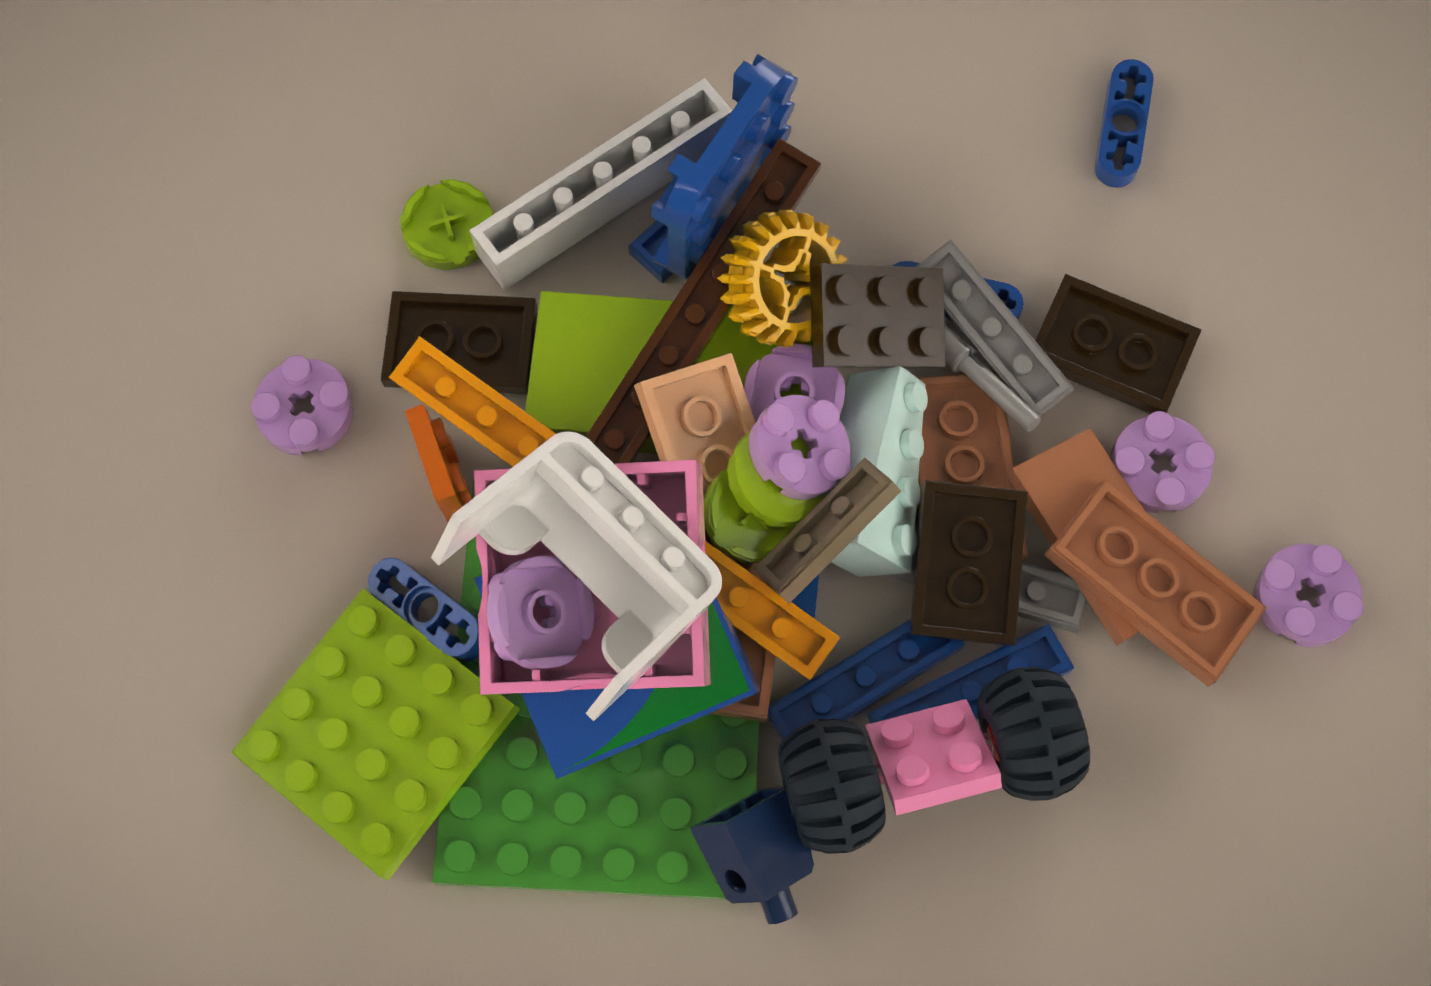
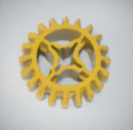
(760, 295)

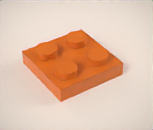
(439, 461)

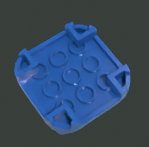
(708, 190)

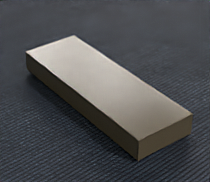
(827, 530)

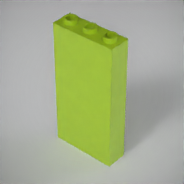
(590, 344)

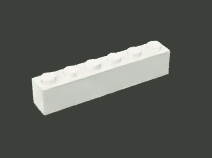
(598, 185)

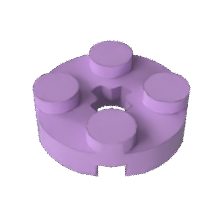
(788, 367)
(295, 381)
(823, 433)
(1177, 440)
(1329, 574)
(511, 613)

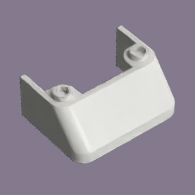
(607, 537)

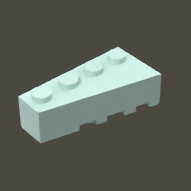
(885, 427)

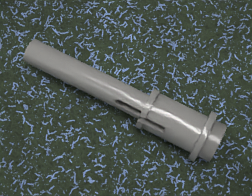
(962, 358)

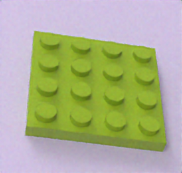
(374, 734)

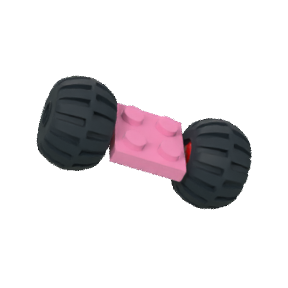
(1026, 744)

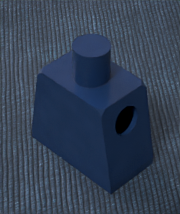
(756, 852)

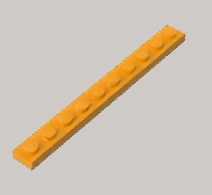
(515, 434)

